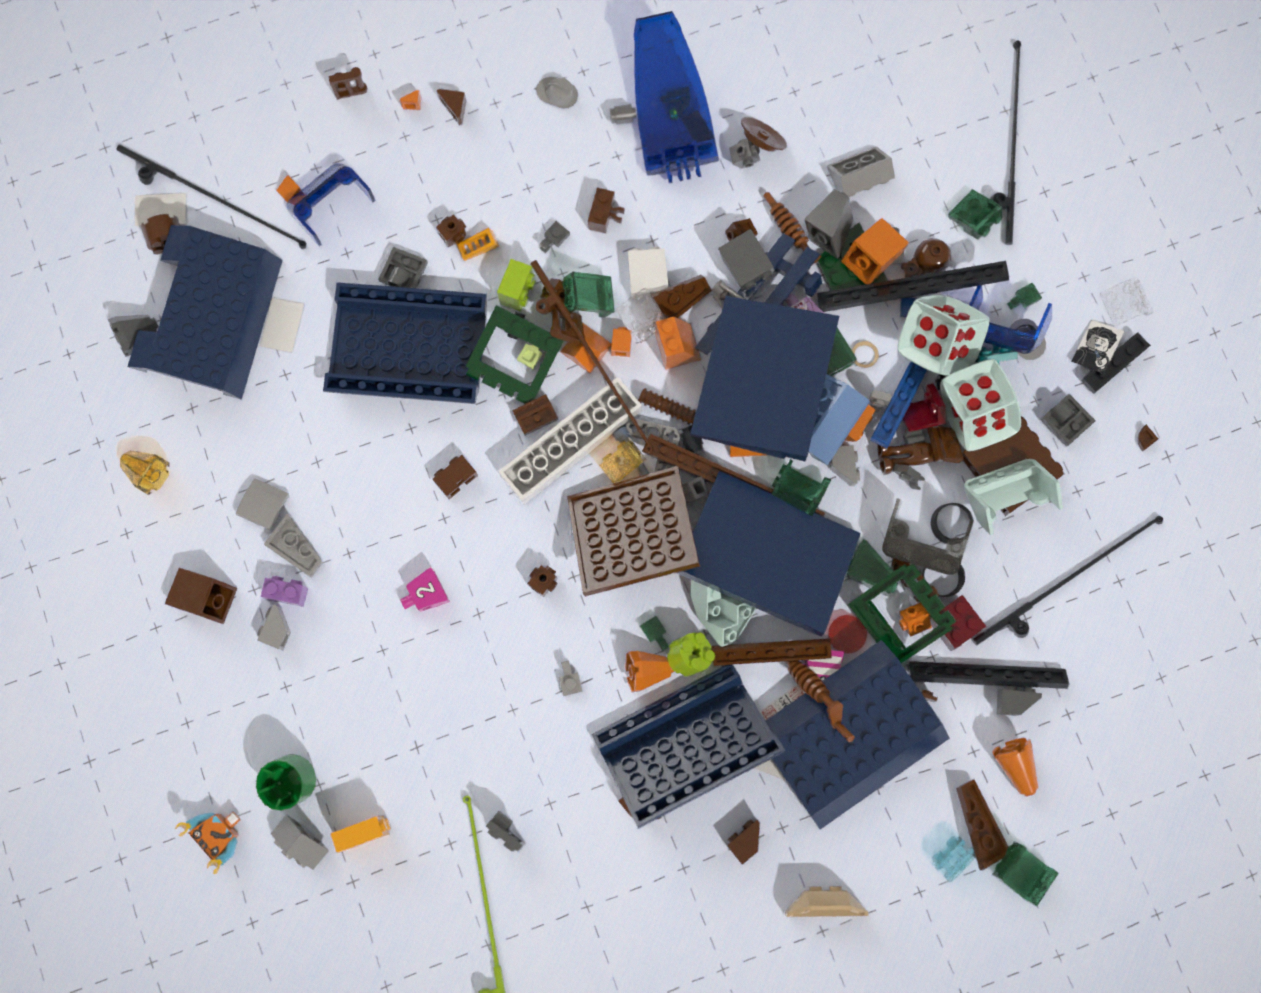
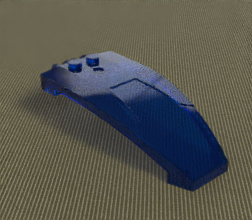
(664, 83)

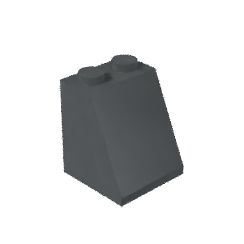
(830, 223)
(746, 260)

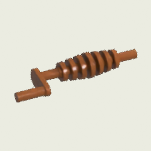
(787, 223)
(813, 686)

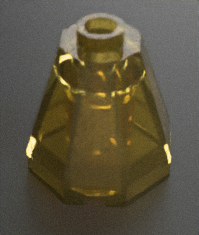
(144, 470)

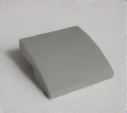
(262, 504)

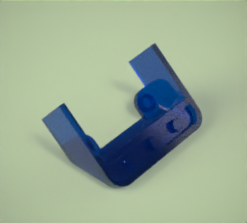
(301, 204)
(1011, 338)

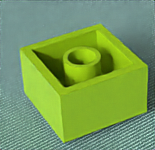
(516, 285)

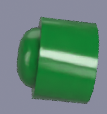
(285, 782)

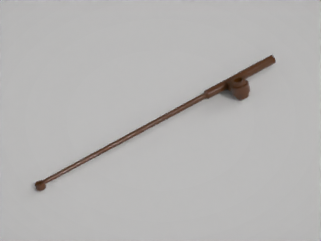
(555, 300)

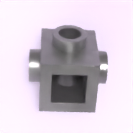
(744, 154)

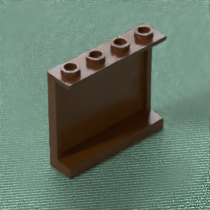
(1021, 446)

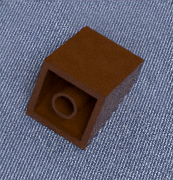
(201, 595)

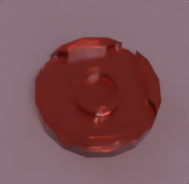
(847, 634)

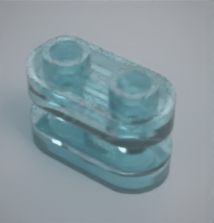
(942, 859)

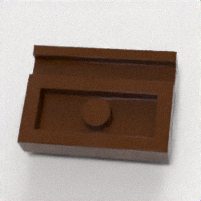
(535, 414)
(945, 444)

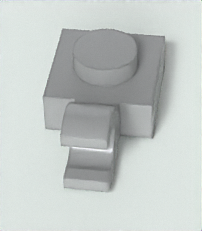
(879, 399)
(569, 682)

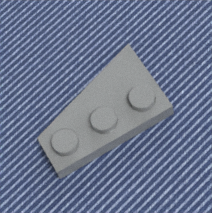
(293, 547)

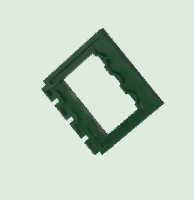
(526, 331)
(879, 627)

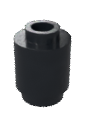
(691, 443)

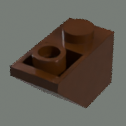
(746, 842)

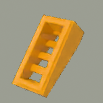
(475, 239)

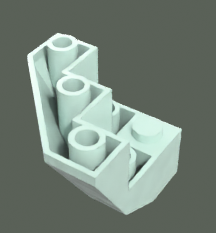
(720, 614)

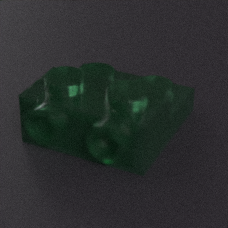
(976, 214)

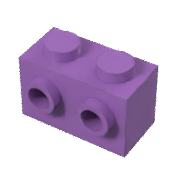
(284, 592)

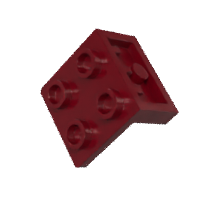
(927, 412)

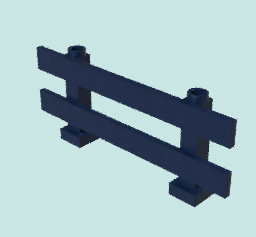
(793, 275)

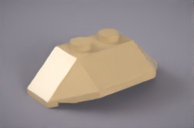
(825, 903)

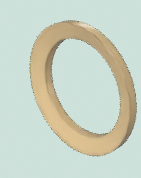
(874, 349)

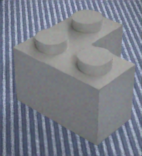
(298, 843)

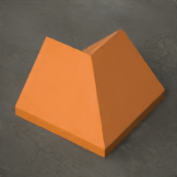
(579, 354)

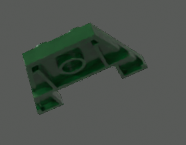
(835, 272)

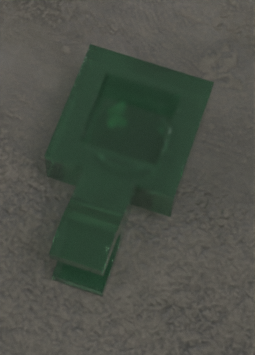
(1026, 296)
(654, 632)

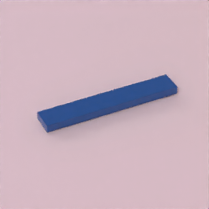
(898, 405)

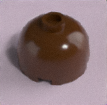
(933, 256)

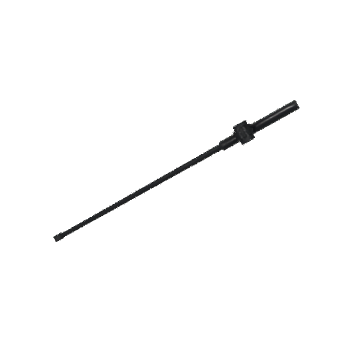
(147, 174)
(1001, 198)
(1013, 618)

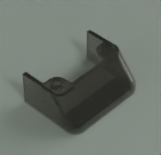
(899, 547)

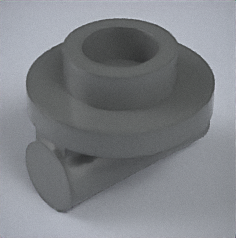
(913, 437)

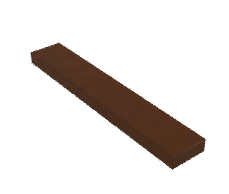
(772, 652)

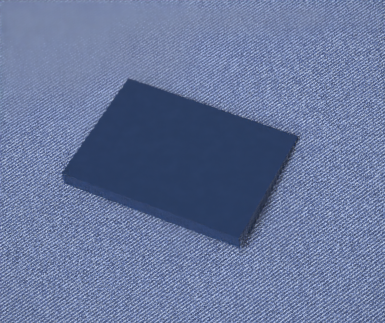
(765, 378)
(771, 554)

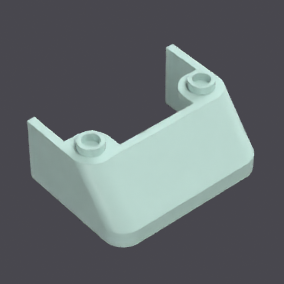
(1011, 486)

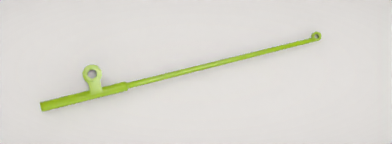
(497, 968)

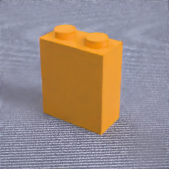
(360, 833)

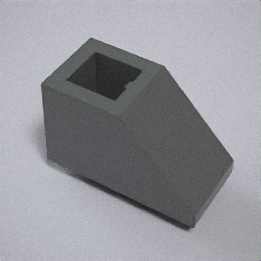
(1015, 702)

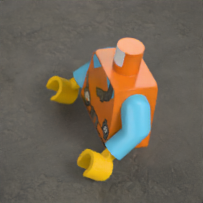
(214, 836)

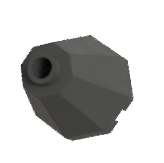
(126, 329)

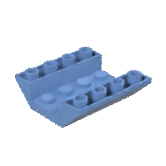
(836, 416)

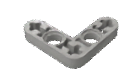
(663, 431)

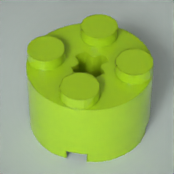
(690, 654)

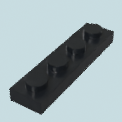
(1121, 358)

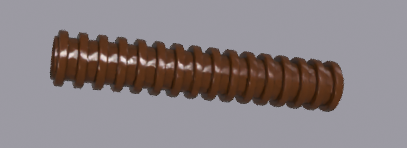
(667, 406)

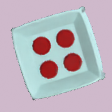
(942, 334)
(981, 405)

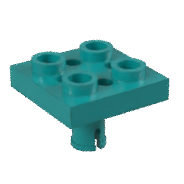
(996, 353)

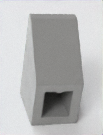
(844, 465)
(275, 629)

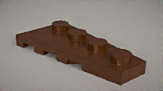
(983, 830)

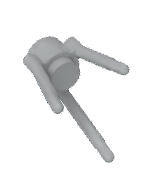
(722, 290)

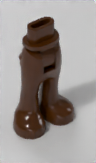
(919, 453)

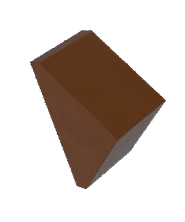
(454, 102)

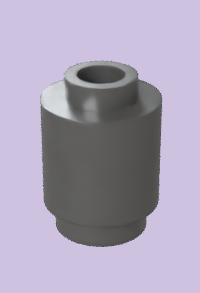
(622, 114)

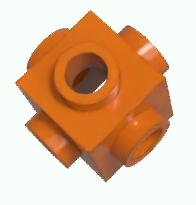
(914, 619)

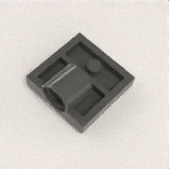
(402, 269)
(1068, 420)
(499, 827)

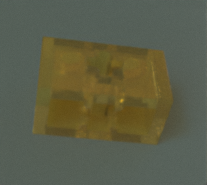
(633, 459)

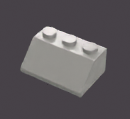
(862, 171)

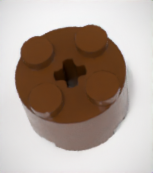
(157, 231)

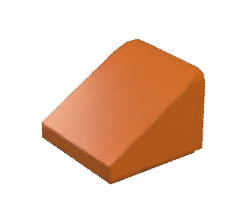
(411, 101)
(288, 188)

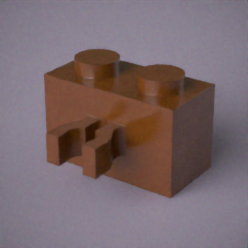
(603, 210)

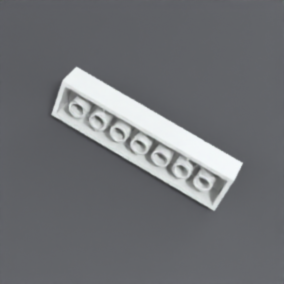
(569, 441)

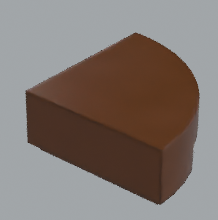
(1146, 438)

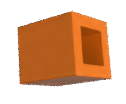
(621, 342)

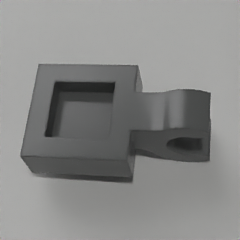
(554, 236)
(909, 475)

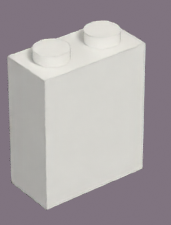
(647, 269)

